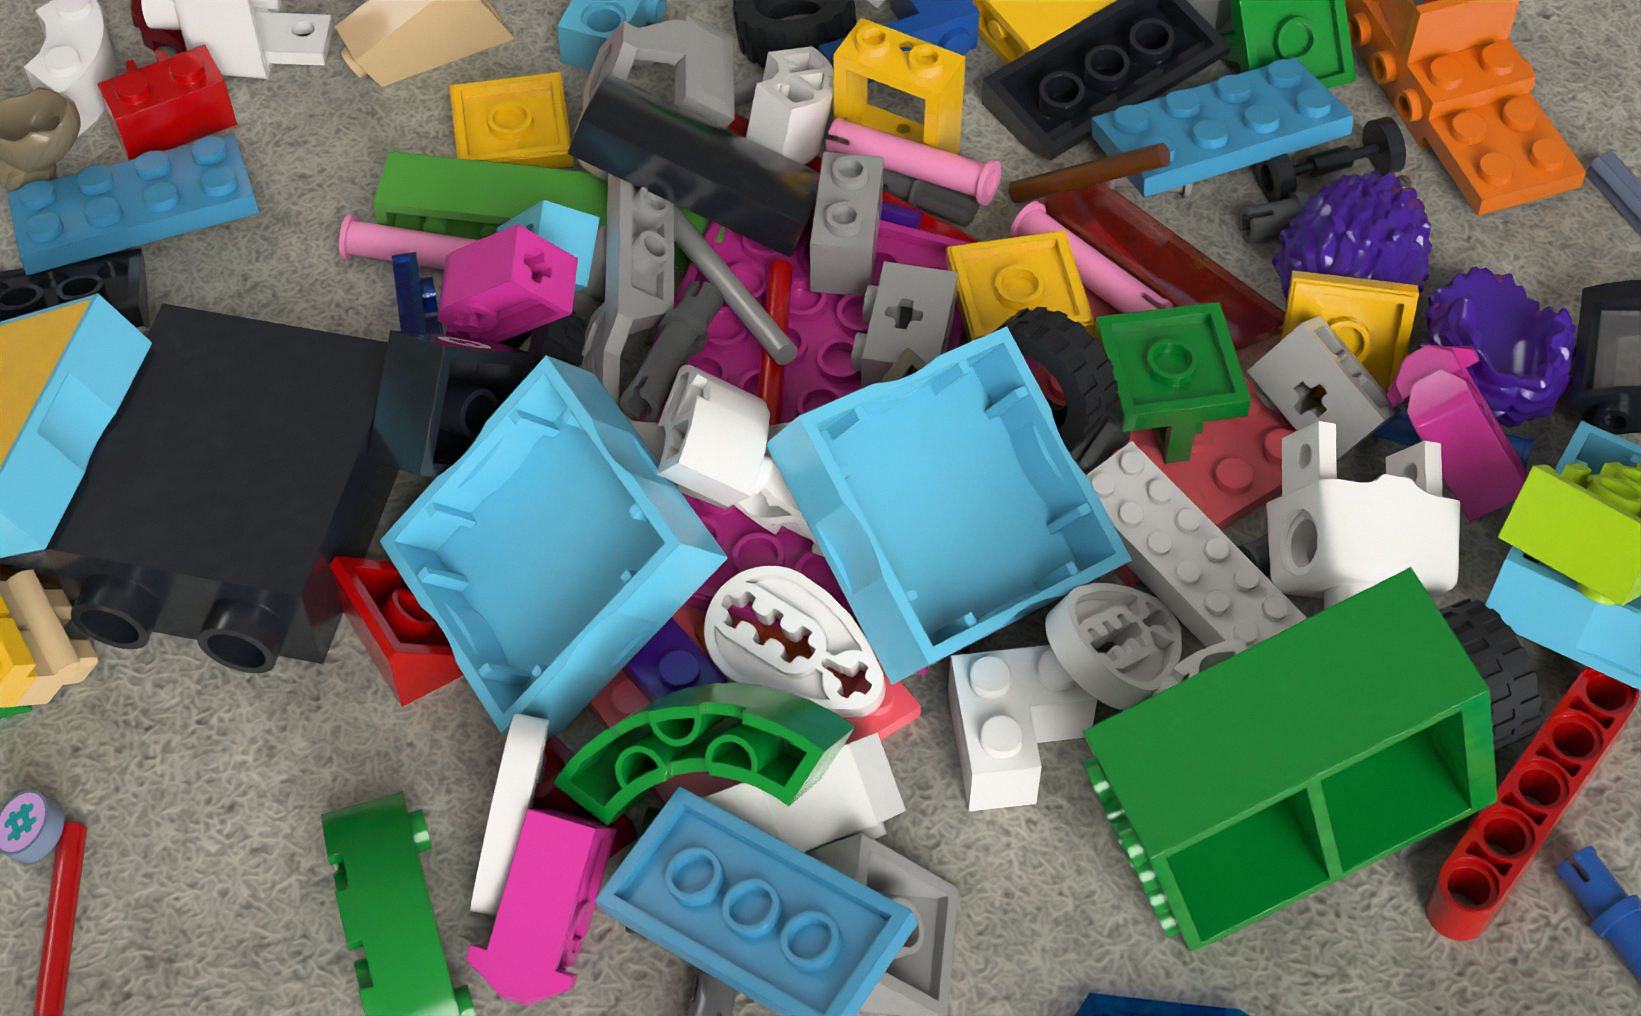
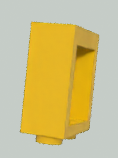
(923, 71)

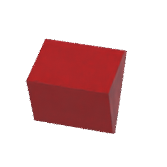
(394, 627)

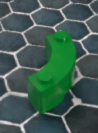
(719, 728)
(390, 909)

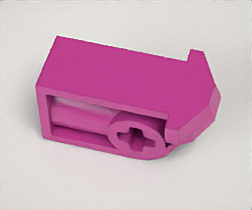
(506, 285)
(1452, 411)
(545, 906)

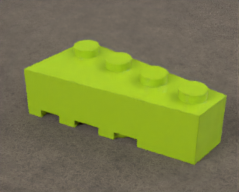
(1583, 527)

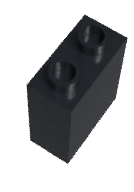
(228, 491)

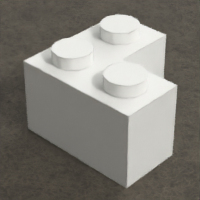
(1002, 710)

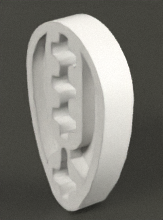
(803, 611)
(1139, 625)
(511, 799)

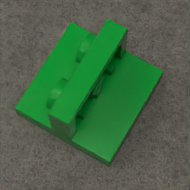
(1287, 29)
(1173, 372)

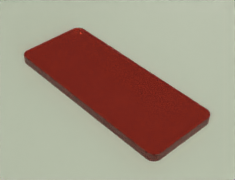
(1163, 260)

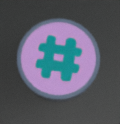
(30, 826)

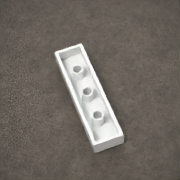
(1187, 556)

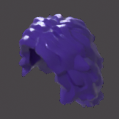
(1358, 231)
(1519, 348)

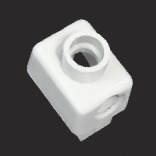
(244, 34)
(1348, 535)

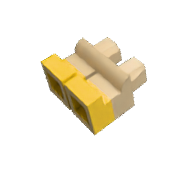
(34, 645)

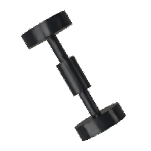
(1381, 144)

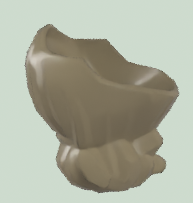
(35, 135)

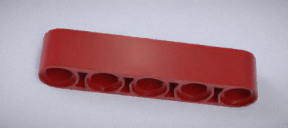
(1516, 822)

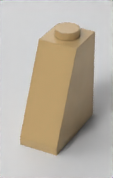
(413, 36)

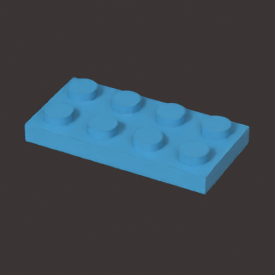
(1226, 124)
(130, 203)
(755, 911)

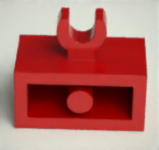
(167, 102)

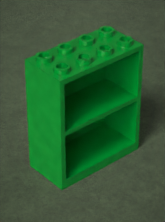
(1296, 761)

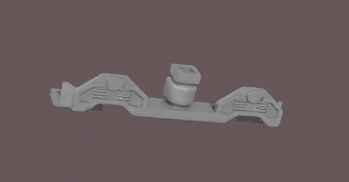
(634, 251)

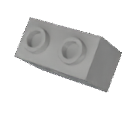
(846, 223)
(905, 310)
(1315, 357)

